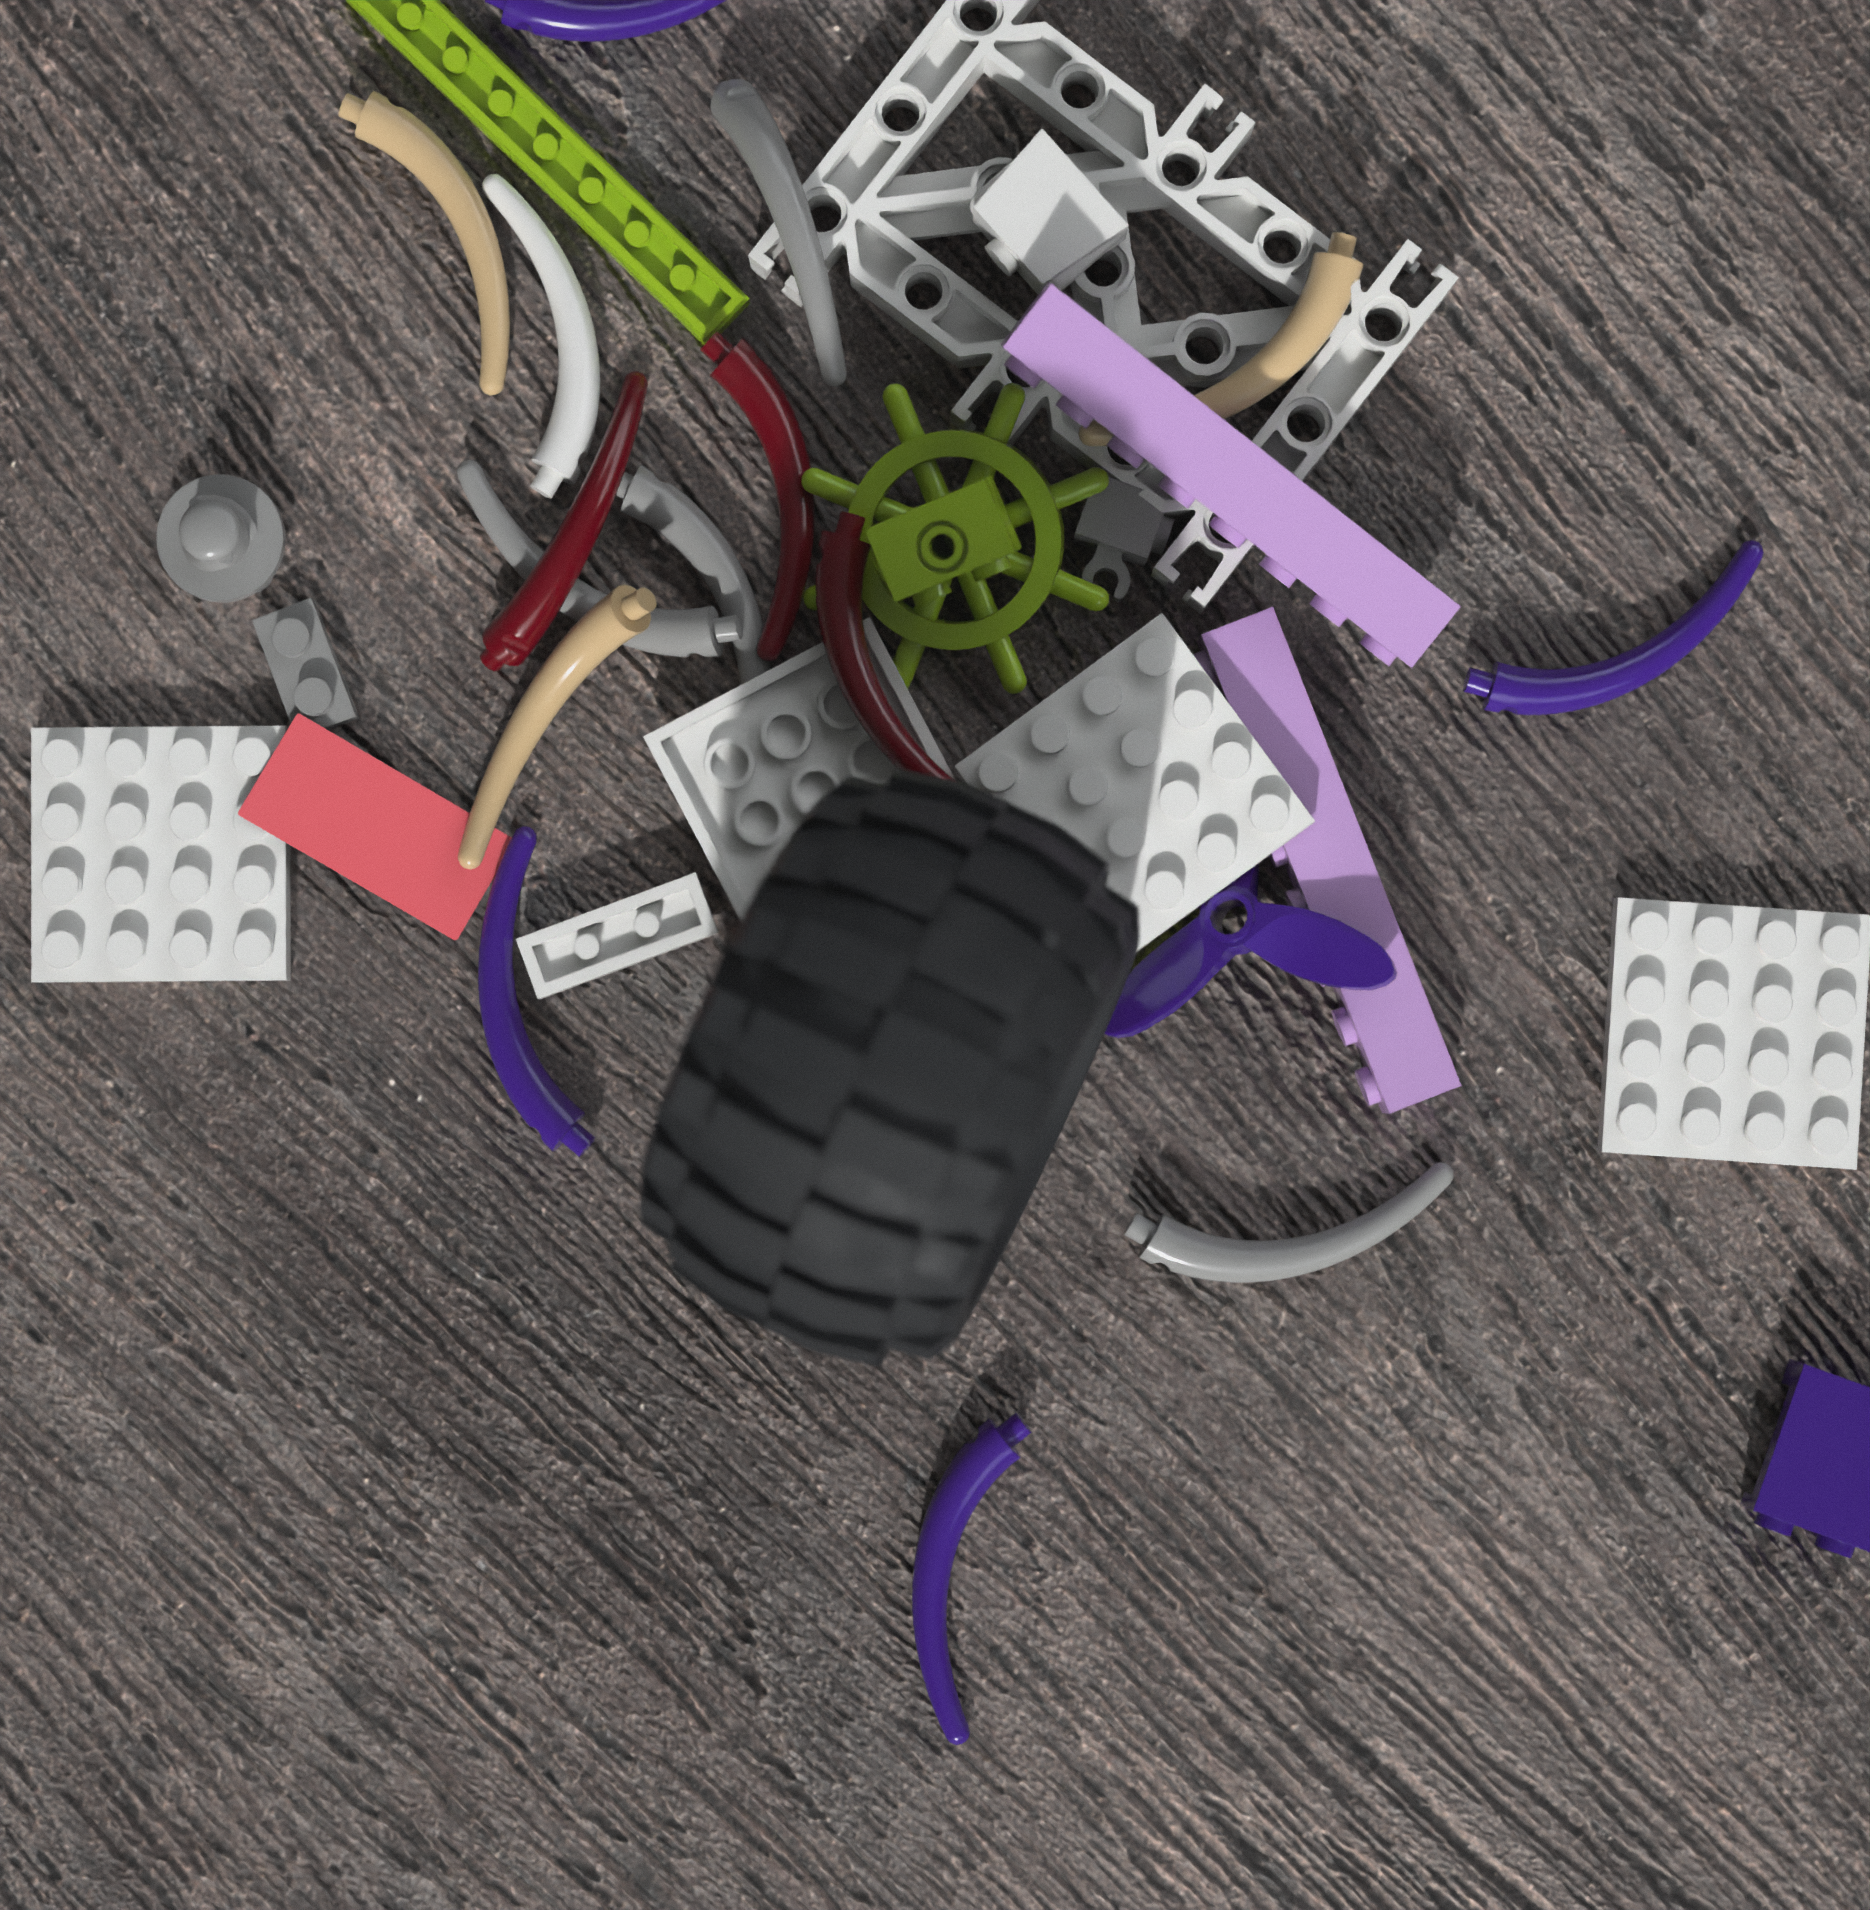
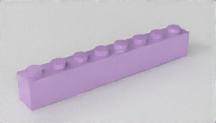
(1228, 475)
(1331, 863)

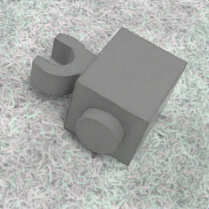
(1121, 528)

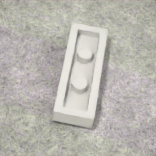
(617, 936)

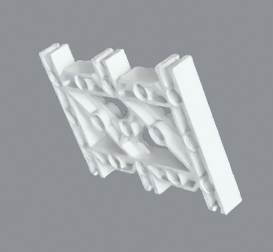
(1124, 161)

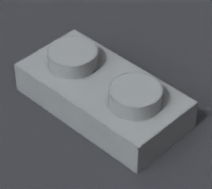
(305, 665)

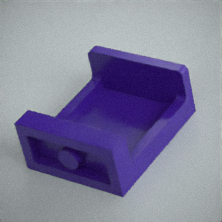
(1818, 1462)

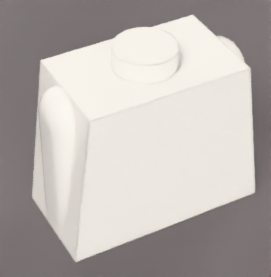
(1045, 217)

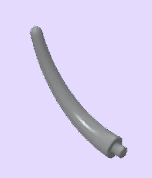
(761, 144)
(701, 542)
(670, 630)
(1250, 1261)

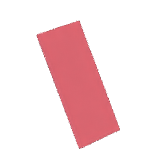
(371, 826)

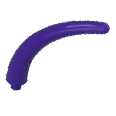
(598, 18)
(1580, 687)
(513, 1056)
(949, 1510)

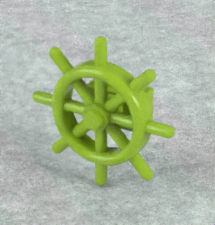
(960, 536)

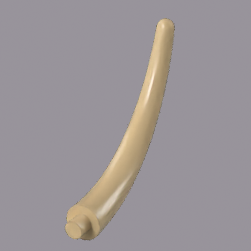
(434, 164)
(1294, 344)
(593, 638)

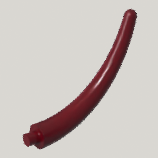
(775, 423)
(540, 597)
(843, 636)

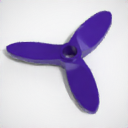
(1283, 935)

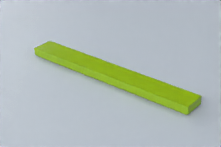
(559, 162)

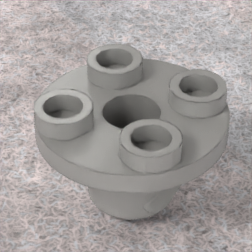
(221, 538)

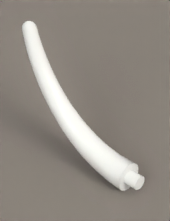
(578, 384)

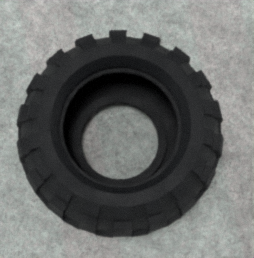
(885, 1065)

